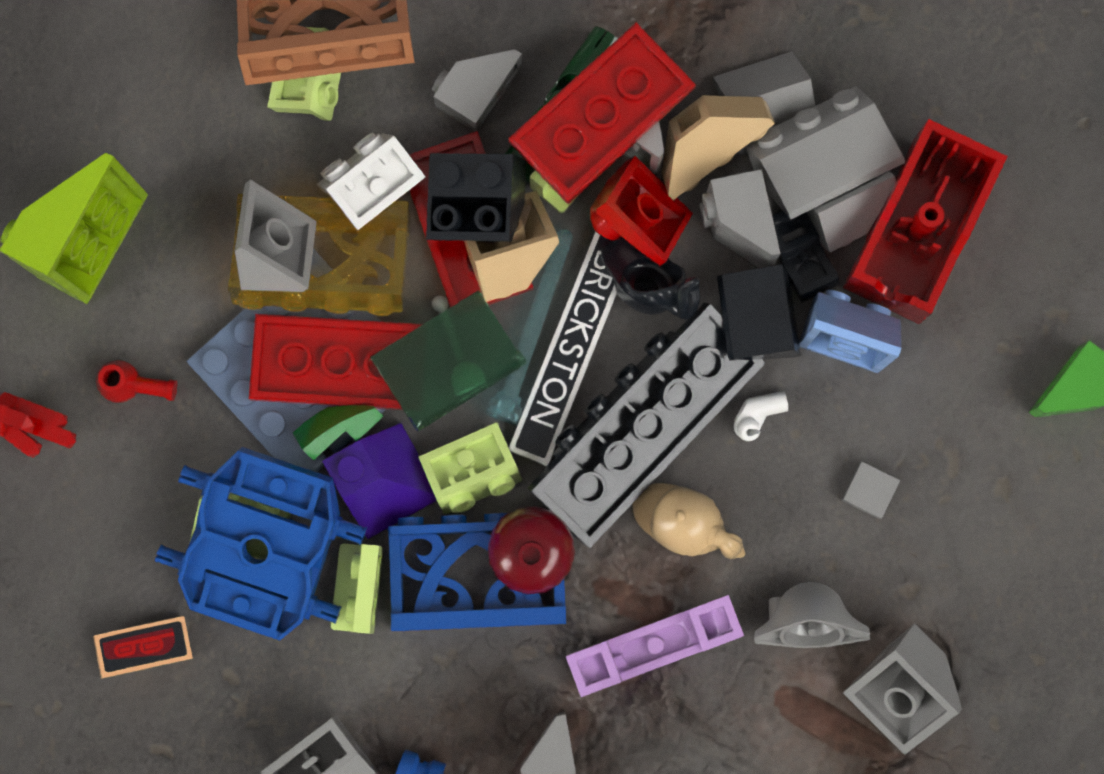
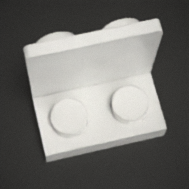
(370, 178)

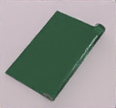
(448, 361)

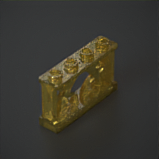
(331, 290)

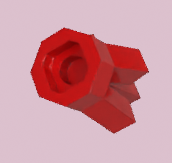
(23, 416)

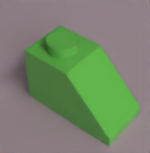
(1076, 386)

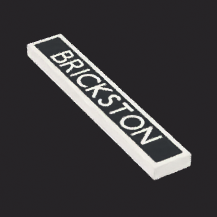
(566, 358)

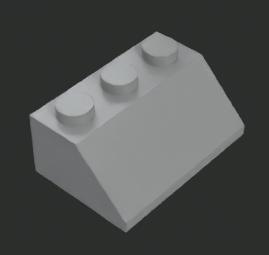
(824, 152)

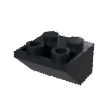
(474, 196)

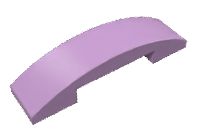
(654, 645)

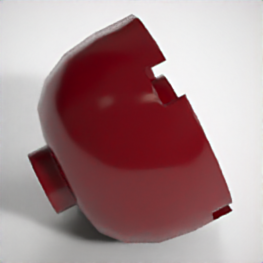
(531, 550)

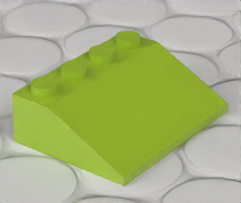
(76, 227)

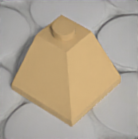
(513, 265)

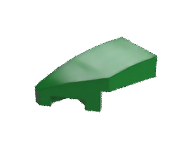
(328, 424)

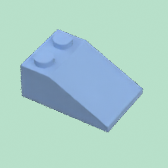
(851, 332)

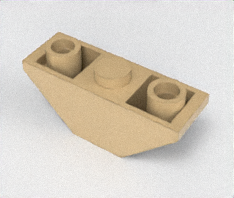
(709, 136)

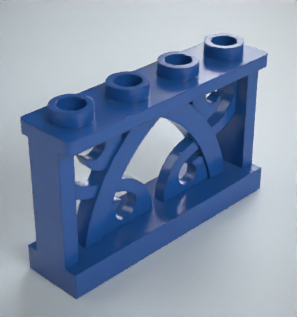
(429, 610)

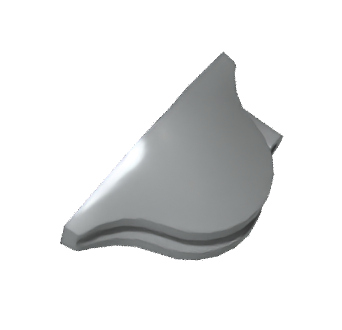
(810, 618)

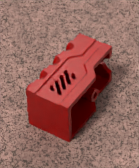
(925, 221)

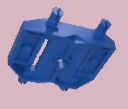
(269, 592)

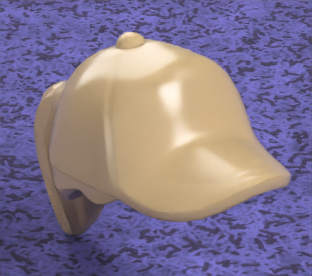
(684, 521)

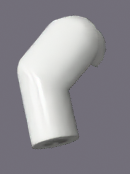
(755, 411)

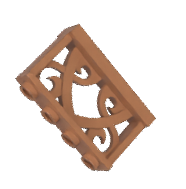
(299, 53)

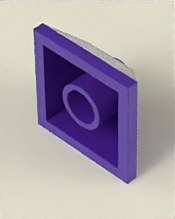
(381, 479)

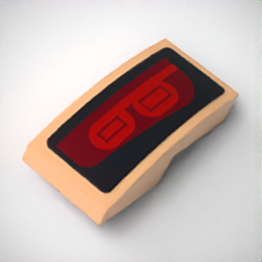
(142, 647)

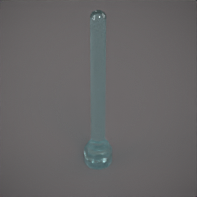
(506, 404)

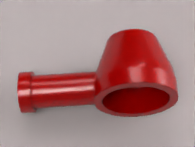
(131, 383)

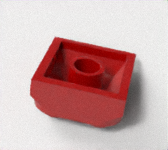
(640, 211)

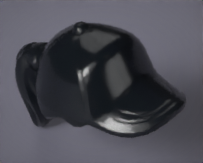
(648, 285)

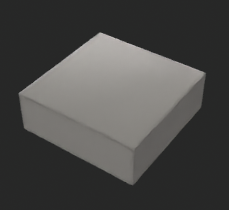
(870, 490)

